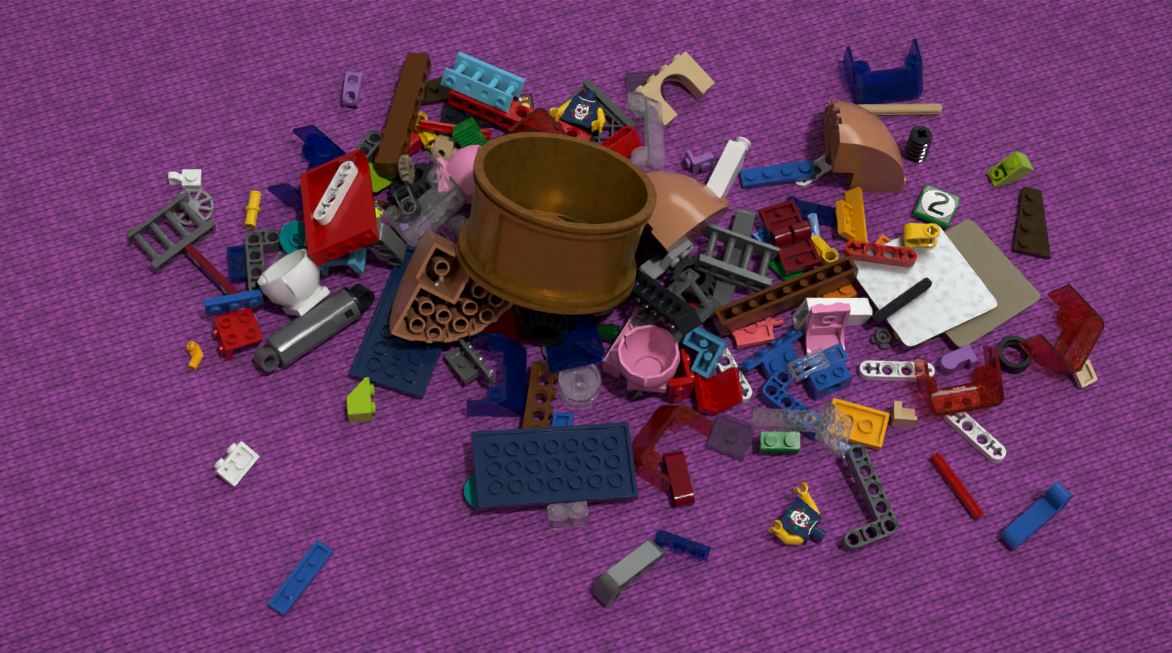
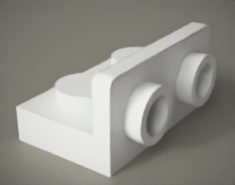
(236, 463)

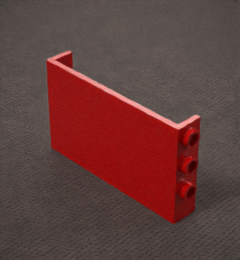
(354, 220)

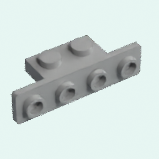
(663, 260)

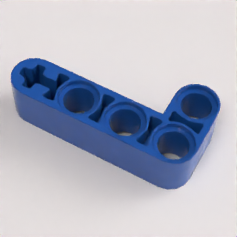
(781, 396)
(1036, 516)

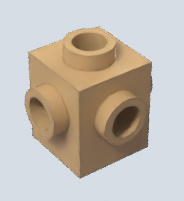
(443, 147)

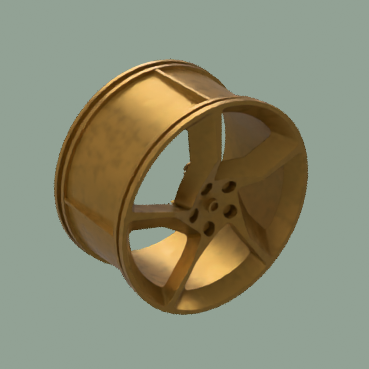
(555, 222)

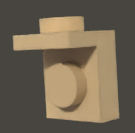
(1086, 375)

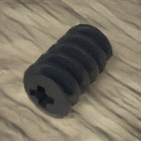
(918, 144)

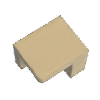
(902, 416)

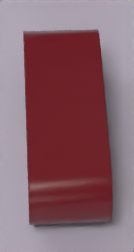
(681, 486)

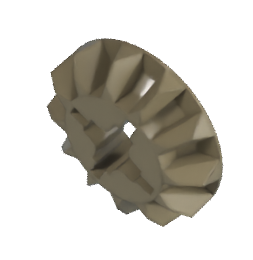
(406, 169)

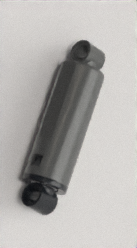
(314, 327)

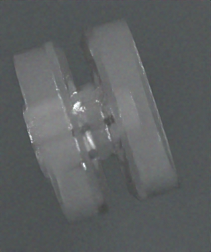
(579, 386)

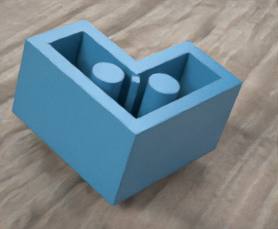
(710, 350)

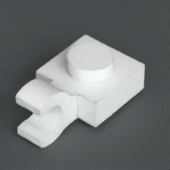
(189, 178)

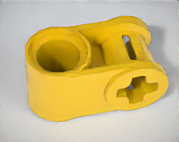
(919, 236)

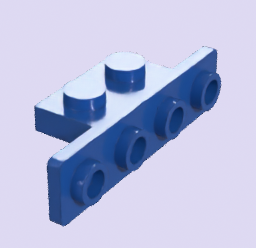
(775, 355)

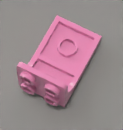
(826, 326)

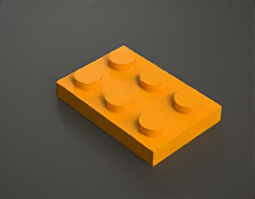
(868, 423)

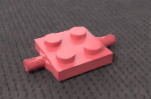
(756, 333)

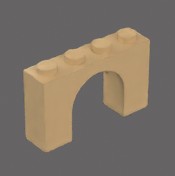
(683, 70)

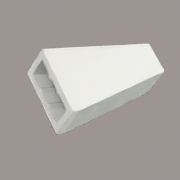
(727, 168)
(859, 313)

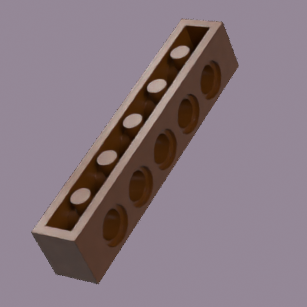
(533, 409)

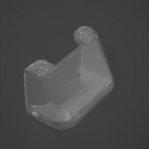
(651, 156)

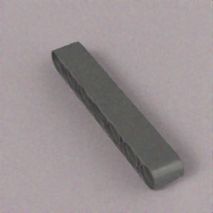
(742, 225)

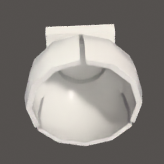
(293, 283)

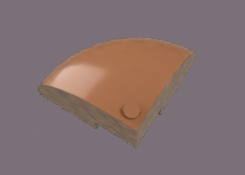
(862, 148)
(682, 208)
(439, 298)

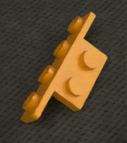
(852, 217)

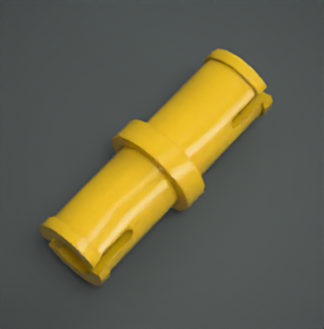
(252, 209)

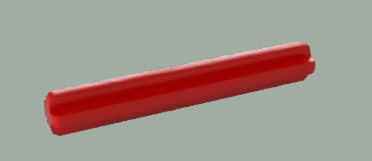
(445, 127)
(957, 486)

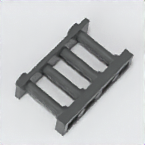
(174, 250)
(729, 272)
(703, 309)

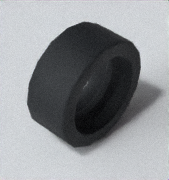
(1009, 367)

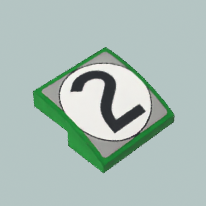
(937, 206)

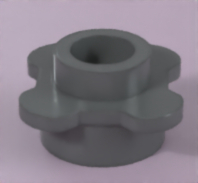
(885, 334)

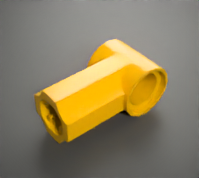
(427, 137)
(824, 250)

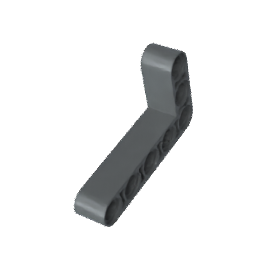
(388, 246)
(870, 501)

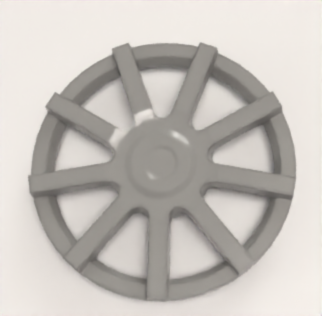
(196, 206)

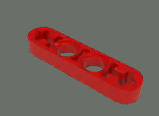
(880, 251)

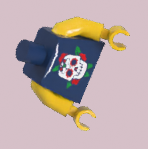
(581, 113)
(800, 520)

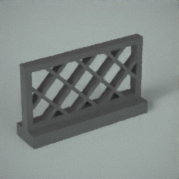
(609, 107)

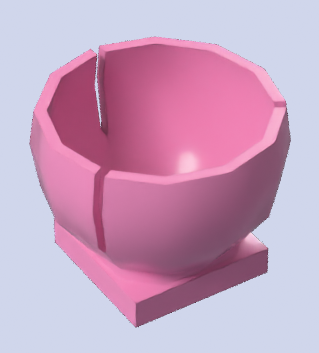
(461, 169)
(648, 358)

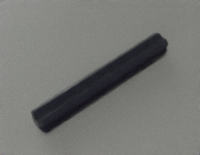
(902, 300)

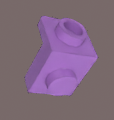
(699, 163)

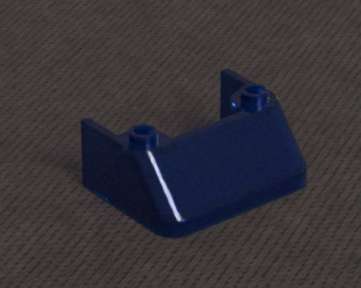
(887, 84)
(317, 151)
(579, 347)
(511, 397)

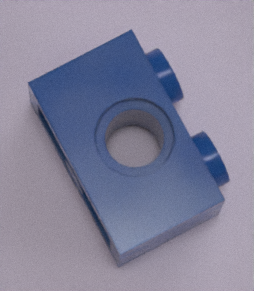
(829, 380)

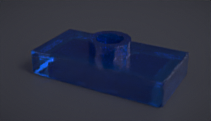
(237, 264)

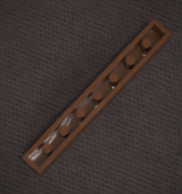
(403, 112)
(784, 295)

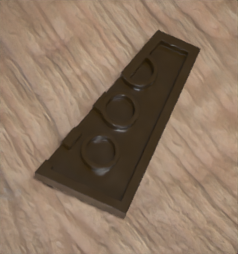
(1031, 226)

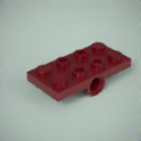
(791, 235)

